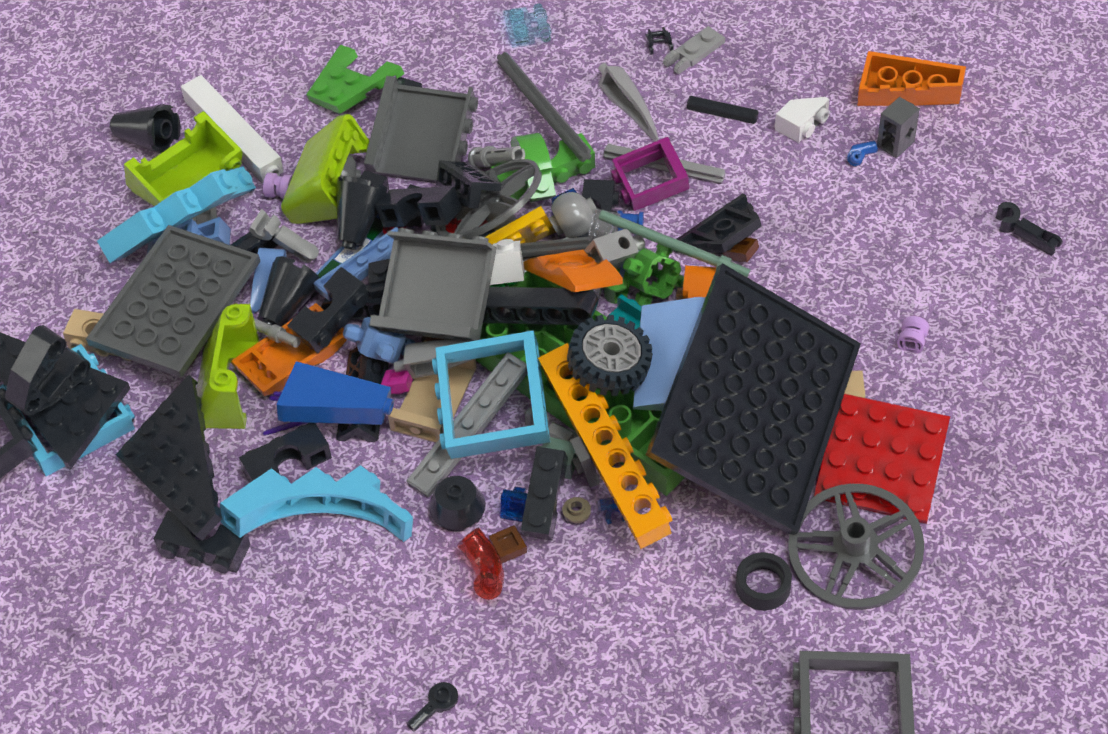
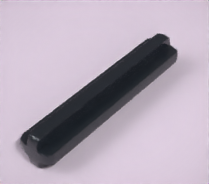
(722, 109)

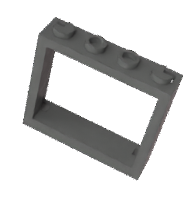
(853, 662)

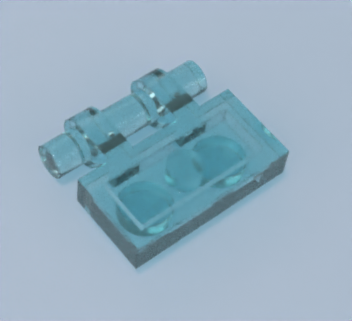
(519, 25)

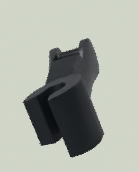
(1010, 216)

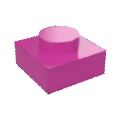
(398, 381)

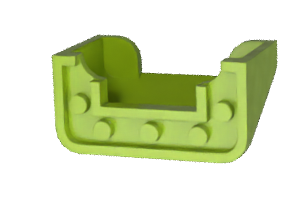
(184, 163)
(314, 182)
(216, 383)

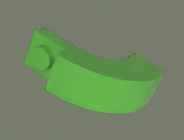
(537, 151)

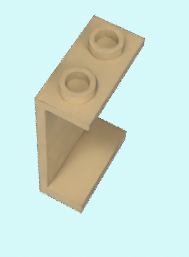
(419, 409)

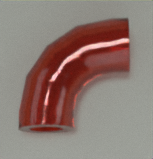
(485, 563)

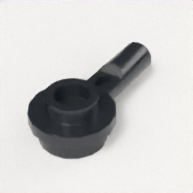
(441, 698)

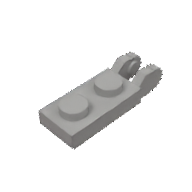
(694, 49)

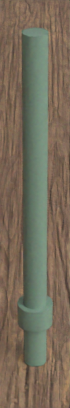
(671, 242)

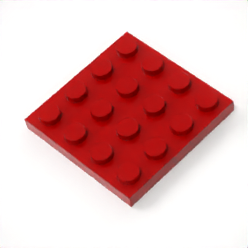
(886, 449)

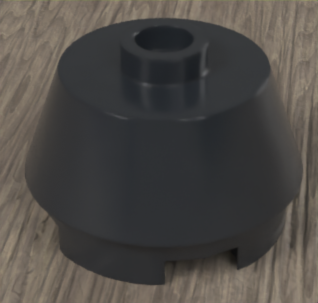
(456, 504)

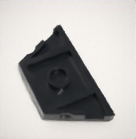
(724, 227)

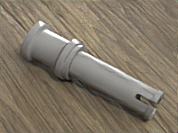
(490, 156)

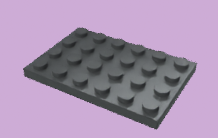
(173, 301)

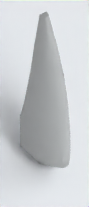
(616, 80)
(419, 357)

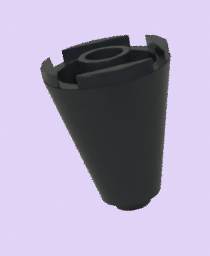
(148, 127)
(356, 209)
(286, 291)

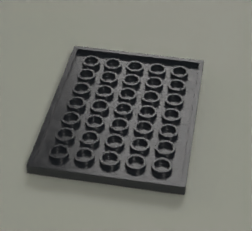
(754, 400)

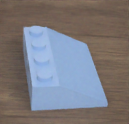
(669, 331)

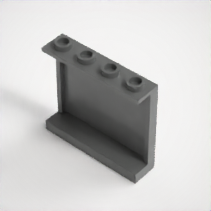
(418, 129)
(436, 285)

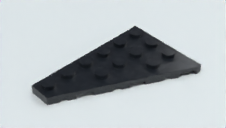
(76, 417)
(175, 461)

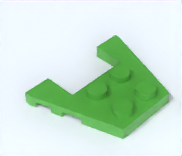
(343, 88)

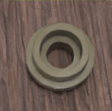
(576, 516)

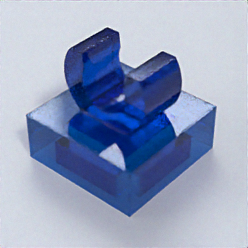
(513, 504)
(609, 506)

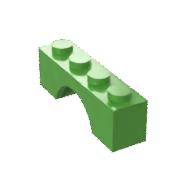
(564, 166)

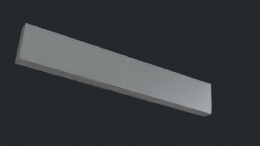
(470, 422)

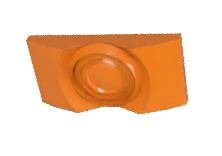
(574, 271)
(270, 363)

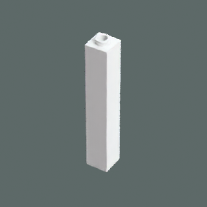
(255, 150)

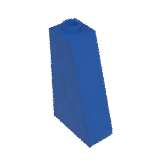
(332, 397)

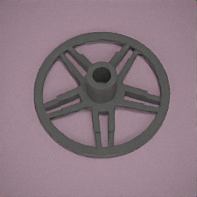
(497, 206)
(858, 544)

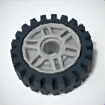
(609, 355)

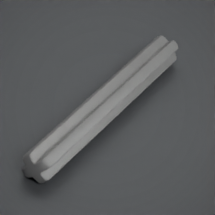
(692, 169)

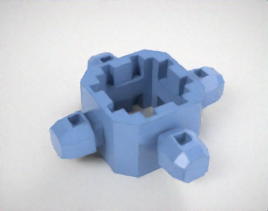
(375, 343)

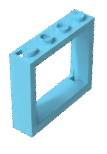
(110, 431)
(496, 440)

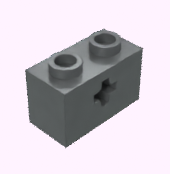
(898, 127)

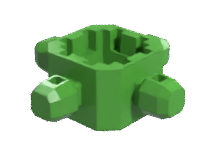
(640, 268)

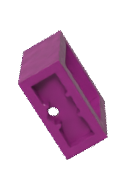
(642, 156)

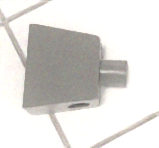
(615, 247)

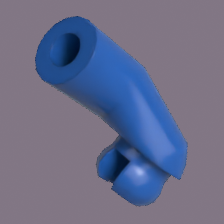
(859, 151)

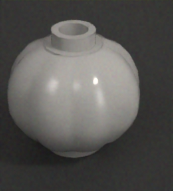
(572, 214)

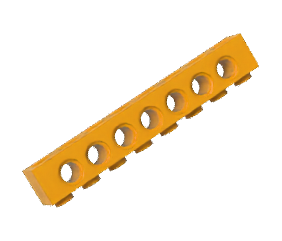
(645, 527)

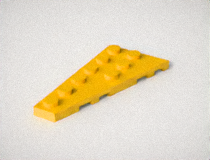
(525, 229)

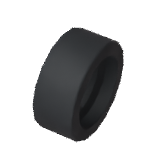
(758, 600)

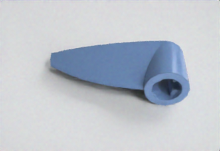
(262, 273)

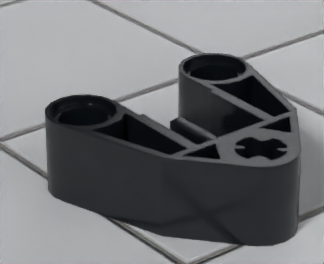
(44, 372)

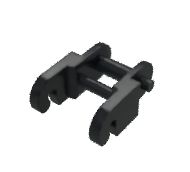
(666, 38)

